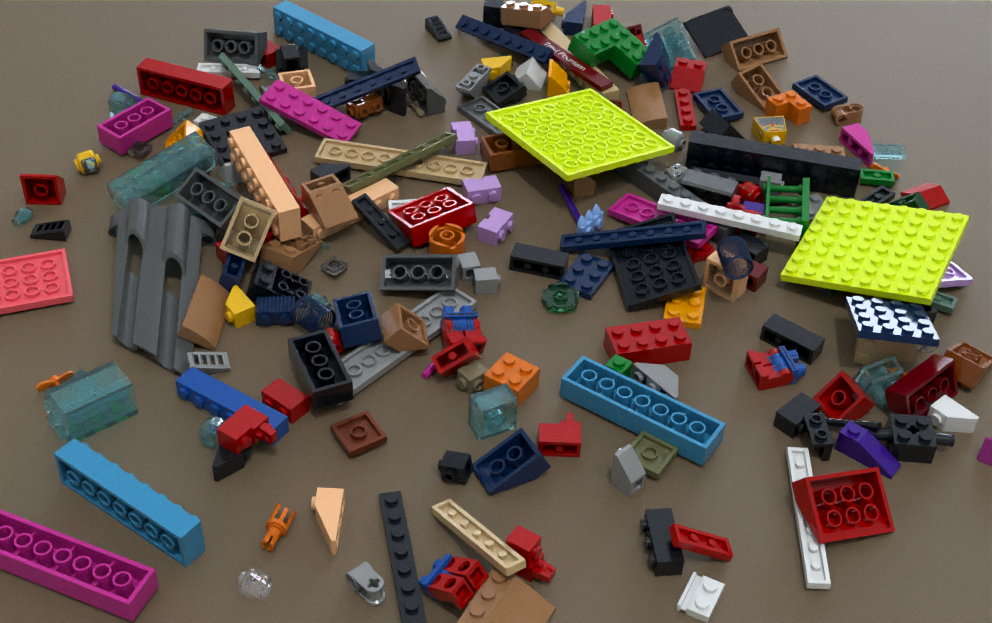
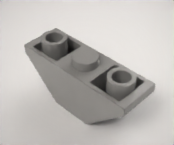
(473, 82)
(656, 377)

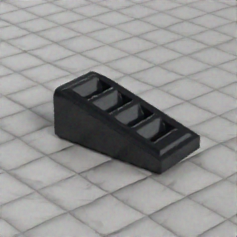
(436, 27)
(53, 230)

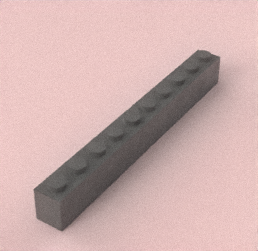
(655, 183)

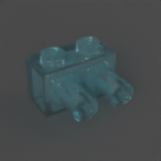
(879, 375)

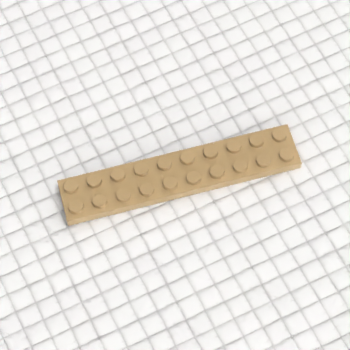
(367, 156)

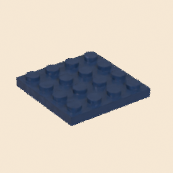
(891, 321)

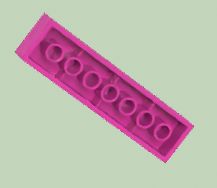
(75, 567)

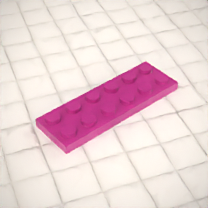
(309, 112)
(637, 209)

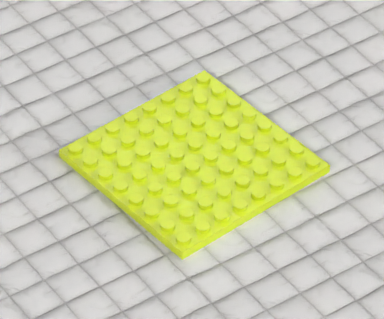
(579, 134)
(876, 249)

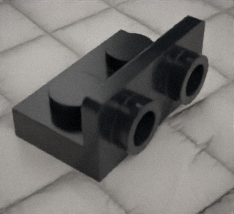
(819, 434)

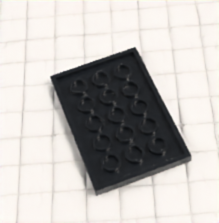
(654, 270)

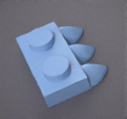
(592, 221)

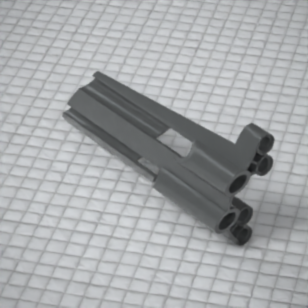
(142, 306)

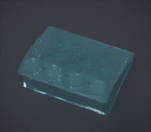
(674, 40)

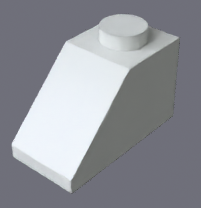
(952, 416)

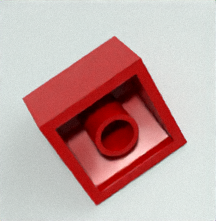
(688, 74)
(43, 189)
(844, 398)

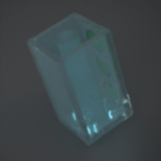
(90, 402)

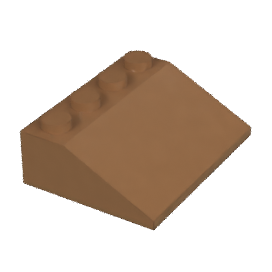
(506, 601)

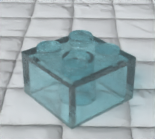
(492, 412)

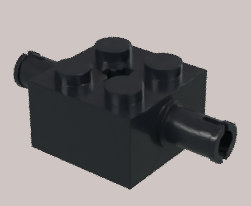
(912, 438)

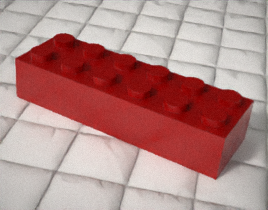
(186, 86)

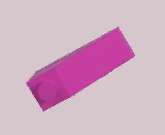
(857, 140)

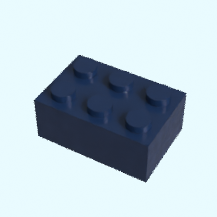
(357, 319)

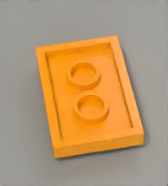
(688, 308)

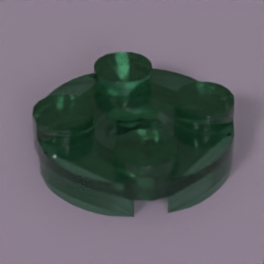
(567, 303)

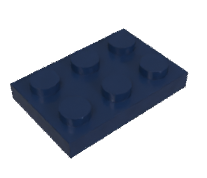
(819, 92)
(720, 102)
(588, 274)

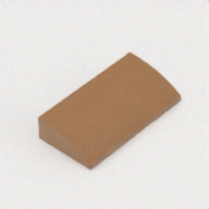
(648, 105)
(205, 313)

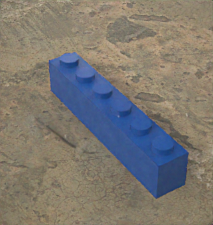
(224, 400)

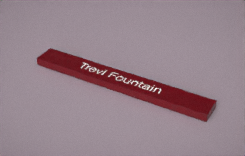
(569, 61)

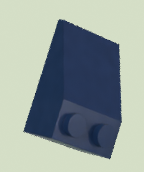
(656, 63)
(510, 463)

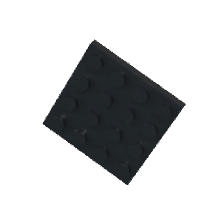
(217, 132)

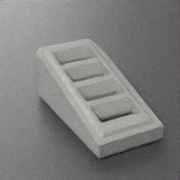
(195, 357)

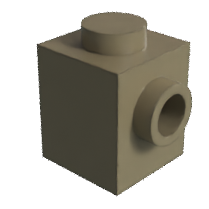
(471, 377)

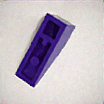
(866, 449)

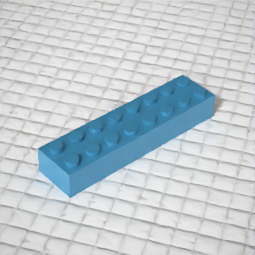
(322, 37)
(642, 409)
(130, 502)

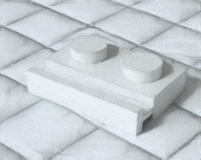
(700, 597)

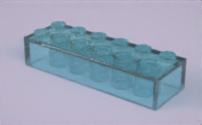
(163, 172)

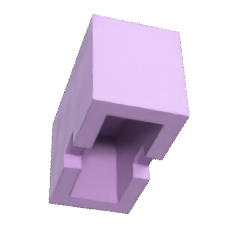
(466, 136)
(482, 190)
(495, 227)

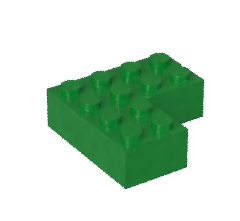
(609, 42)

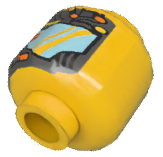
(87, 162)

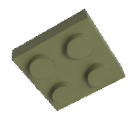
(654, 453)

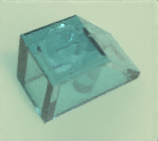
(119, 102)

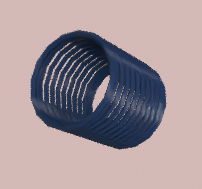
(727, 261)
(310, 316)

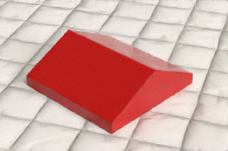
(932, 193)

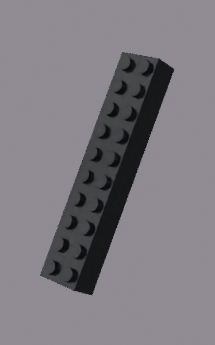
(827, 171)

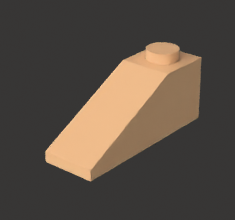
(329, 512)

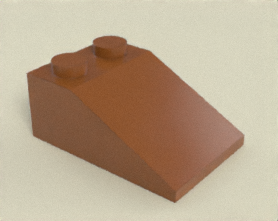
(970, 363)

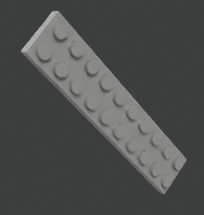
(376, 358)

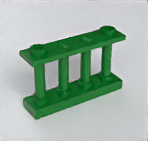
(802, 201)

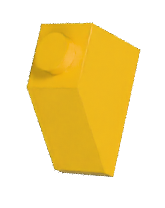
(498, 64)
(239, 308)

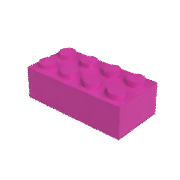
(135, 124)

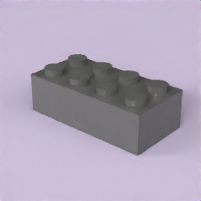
(208, 198)

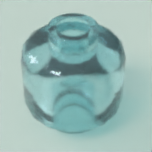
(208, 431)

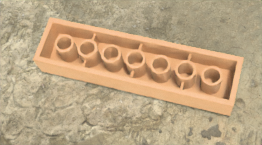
(265, 182)

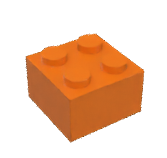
(517, 373)

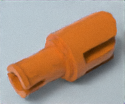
(276, 527)

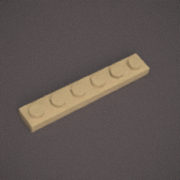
(479, 537)

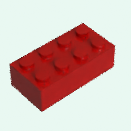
(649, 341)

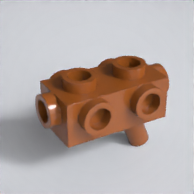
(365, 105)

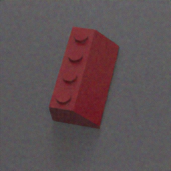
(923, 386)

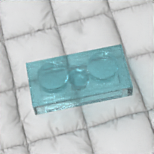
(889, 151)

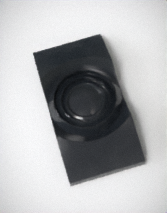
(393, 96)

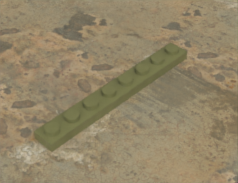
(403, 160)

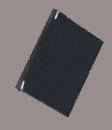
(714, 30)

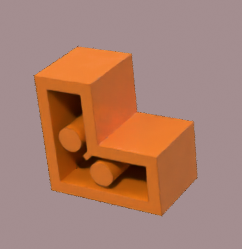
(790, 106)

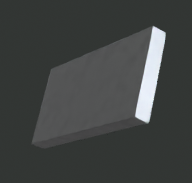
(476, 110)

